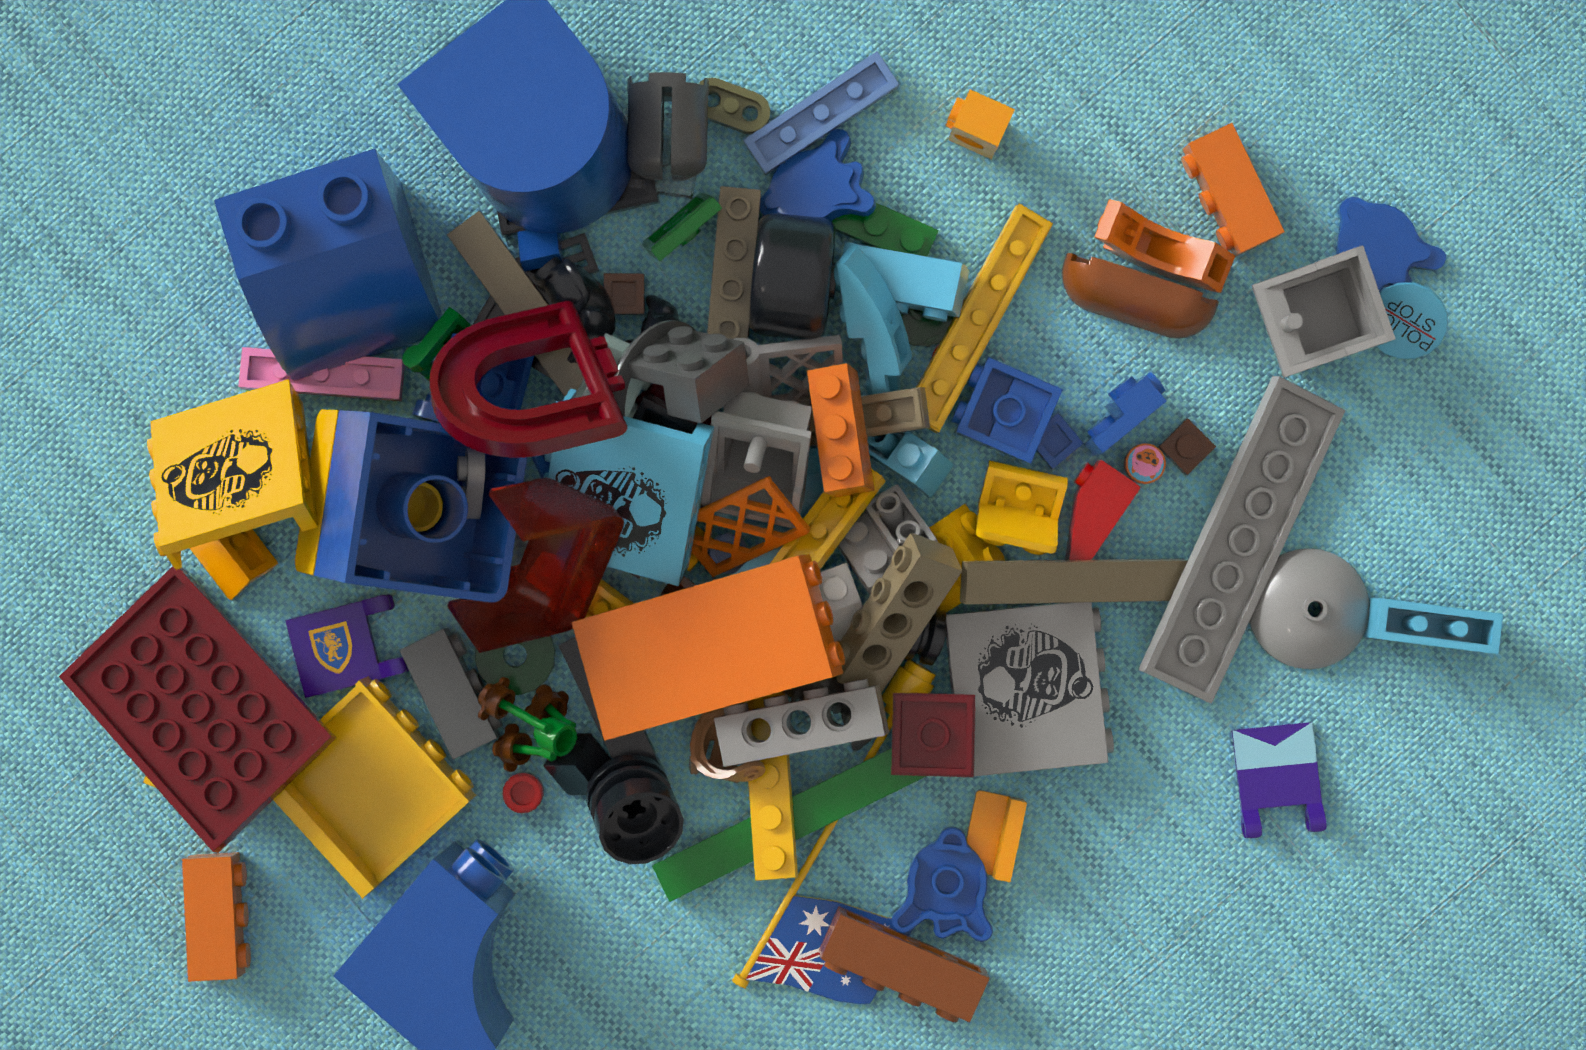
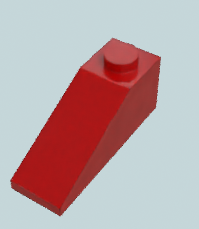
(1097, 508)

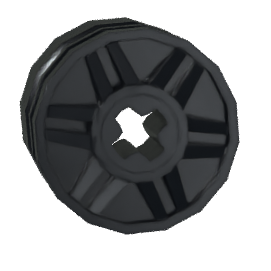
(634, 809)

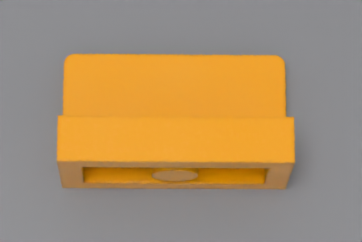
(235, 561)
(996, 831)

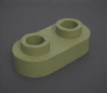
(733, 103)

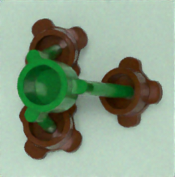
(546, 713)

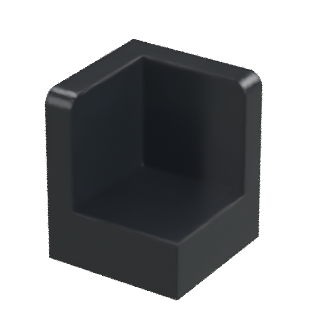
(577, 766)

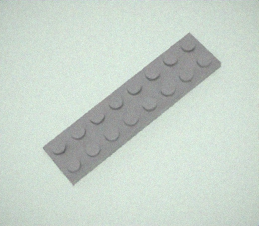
(1242, 539)

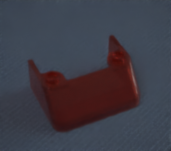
(560, 568)

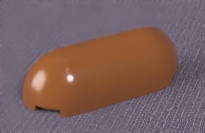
(1136, 297)

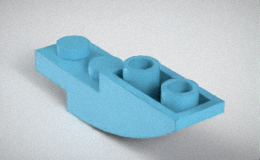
(874, 317)

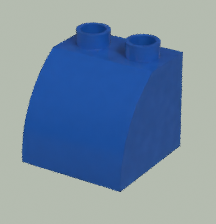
(330, 263)

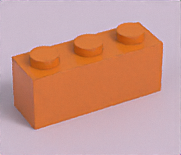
(1231, 190)
(840, 430)
(215, 916)

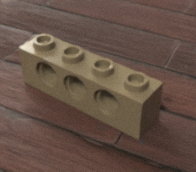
(733, 262)
(897, 610)

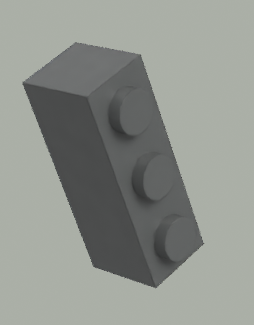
(450, 691)

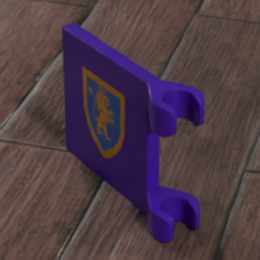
(338, 647)

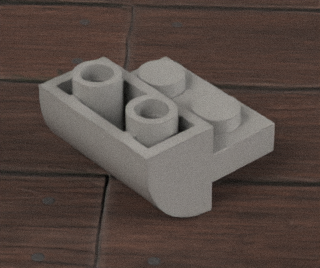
(879, 533)

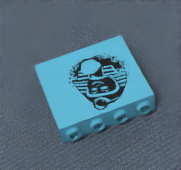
(653, 483)

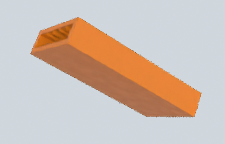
(709, 646)

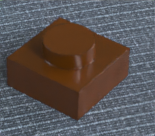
(626, 292)
(1186, 446)

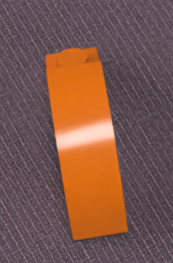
(1163, 250)

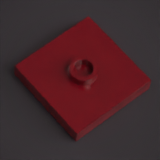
(933, 734)

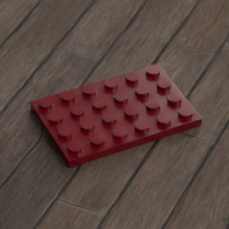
(197, 708)

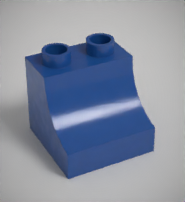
(432, 954)

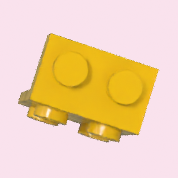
(1020, 508)
(959, 533)

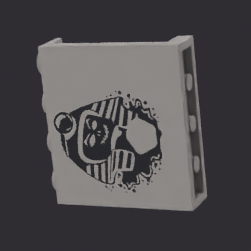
(1032, 686)

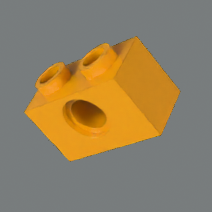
(978, 123)

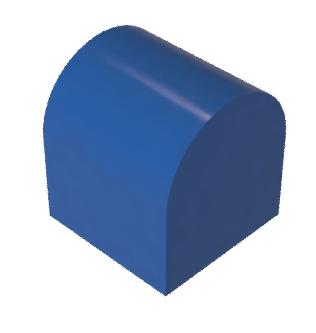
(527, 117)

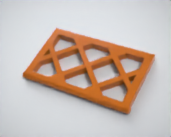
(741, 554)

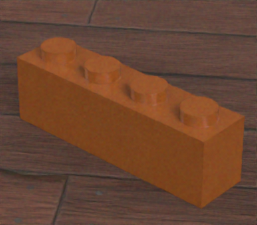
(903, 965)

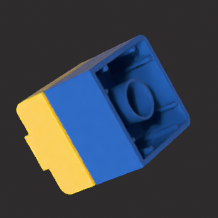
(398, 513)

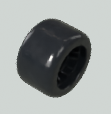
(792, 276)

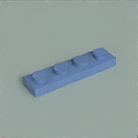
(821, 113)

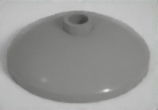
(1282, 614)

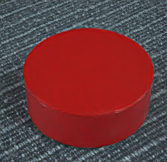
(523, 792)

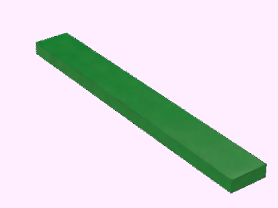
(811, 811)

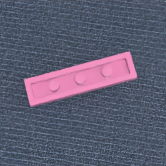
(358, 378)

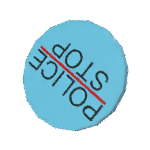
(1416, 320)

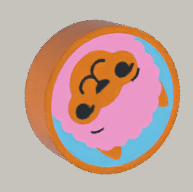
(1144, 463)

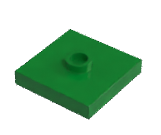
(681, 226)

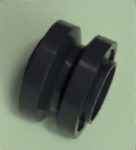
(931, 640)

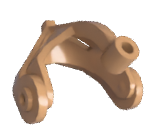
(701, 736)

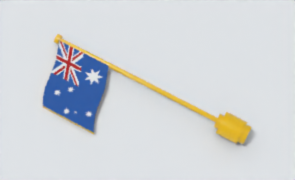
(792, 940)

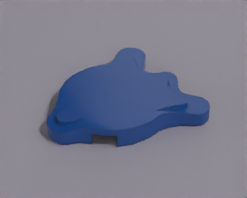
(819, 183)
(1387, 240)
(947, 887)

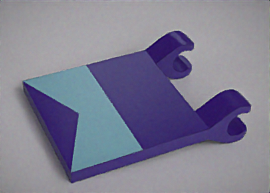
(1277, 770)

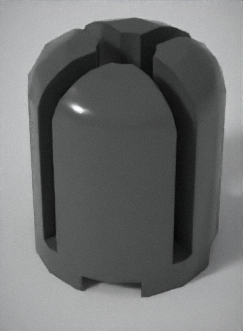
(688, 125)

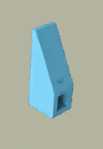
(911, 460)

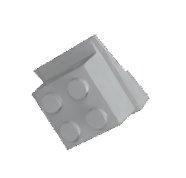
(1323, 311)
(755, 441)

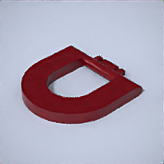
(532, 430)

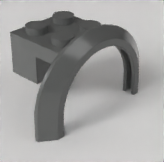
(693, 367)

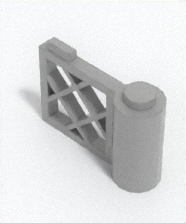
(800, 352)

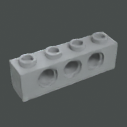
(741, 746)

